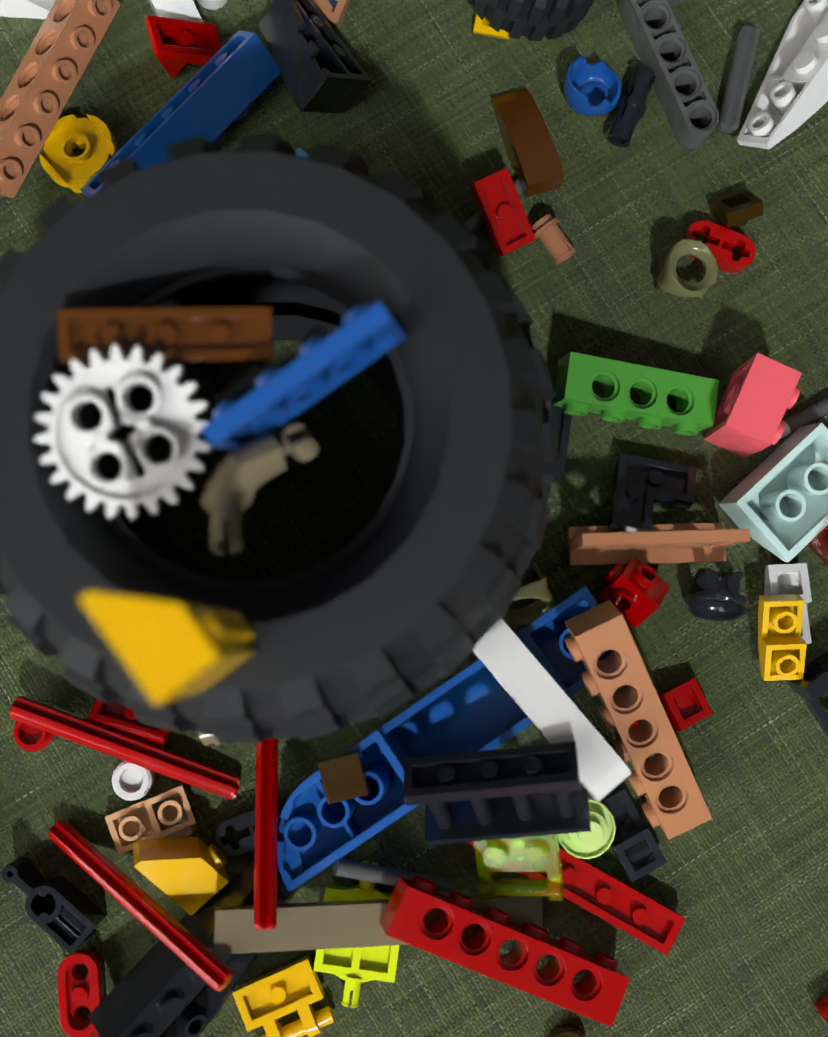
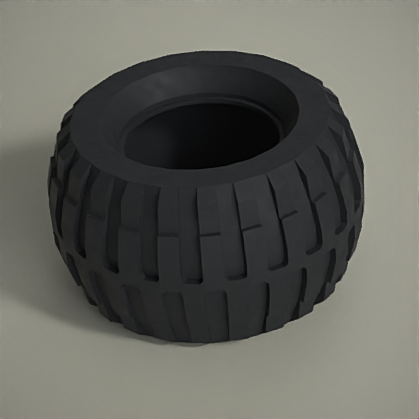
(463, 386)

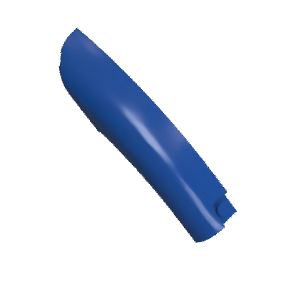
(457, 717)

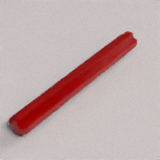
(266, 835)

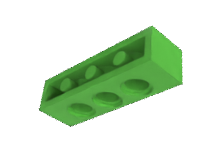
(692, 394)

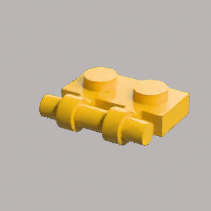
(280, 993)

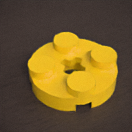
(68, 134)

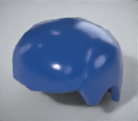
(591, 87)

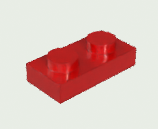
(502, 211)

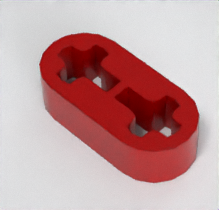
(721, 242)

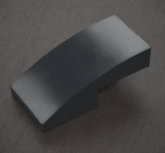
(632, 840)

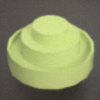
(594, 842)

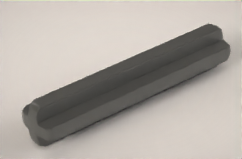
(738, 79)

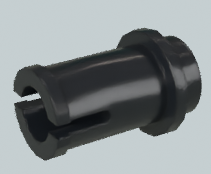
(241, 384)

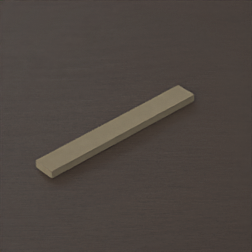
(339, 924)

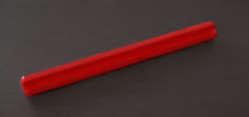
(125, 747)
(141, 905)

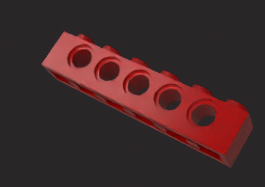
(595, 996)

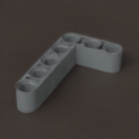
(681, 73)

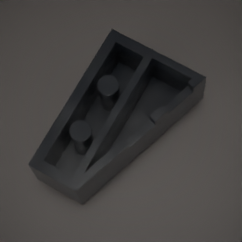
(312, 57)

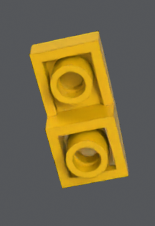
(779, 637)

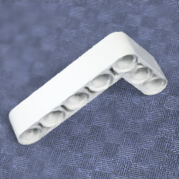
(550, 708)

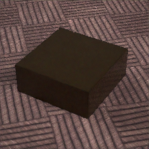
(344, 777)

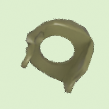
(667, 277)
(535, 590)

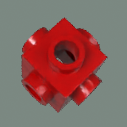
(634, 590)

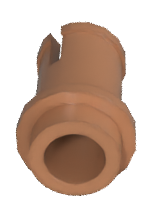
(553, 238)

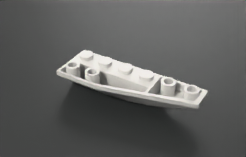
(794, 82)

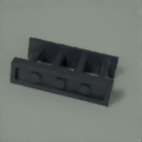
(479, 791)

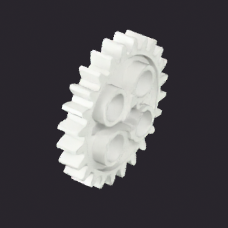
(79, 449)

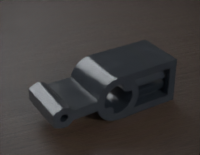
(67, 920)

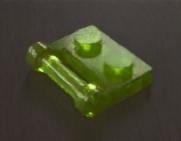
(520, 855)

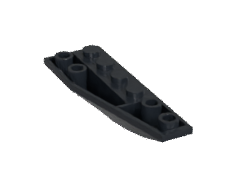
(163, 993)

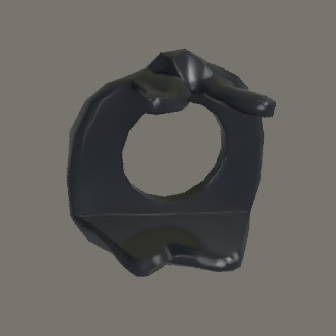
(717, 597)

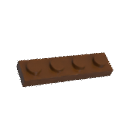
(176, 333)

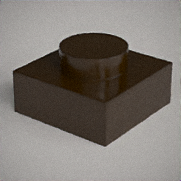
(736, 207)

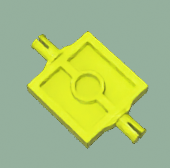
(357, 963)

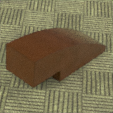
(528, 142)

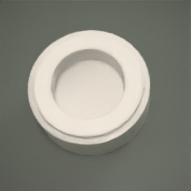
(132, 781)

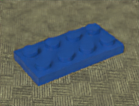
(319, 370)

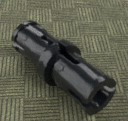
(631, 107)

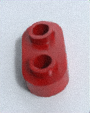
(78, 991)

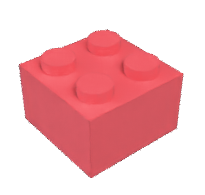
(754, 406)

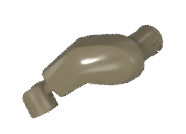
(240, 474)

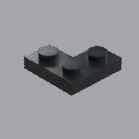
(641, 483)

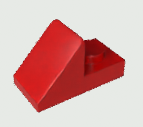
(182, 42)

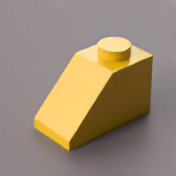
(182, 869)

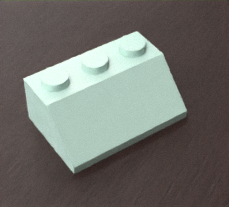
(786, 494)

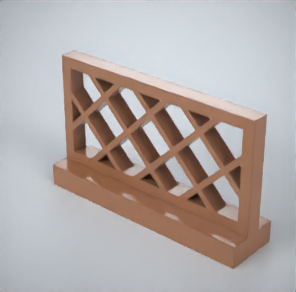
(659, 546)

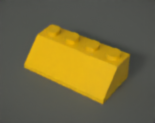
(171, 644)

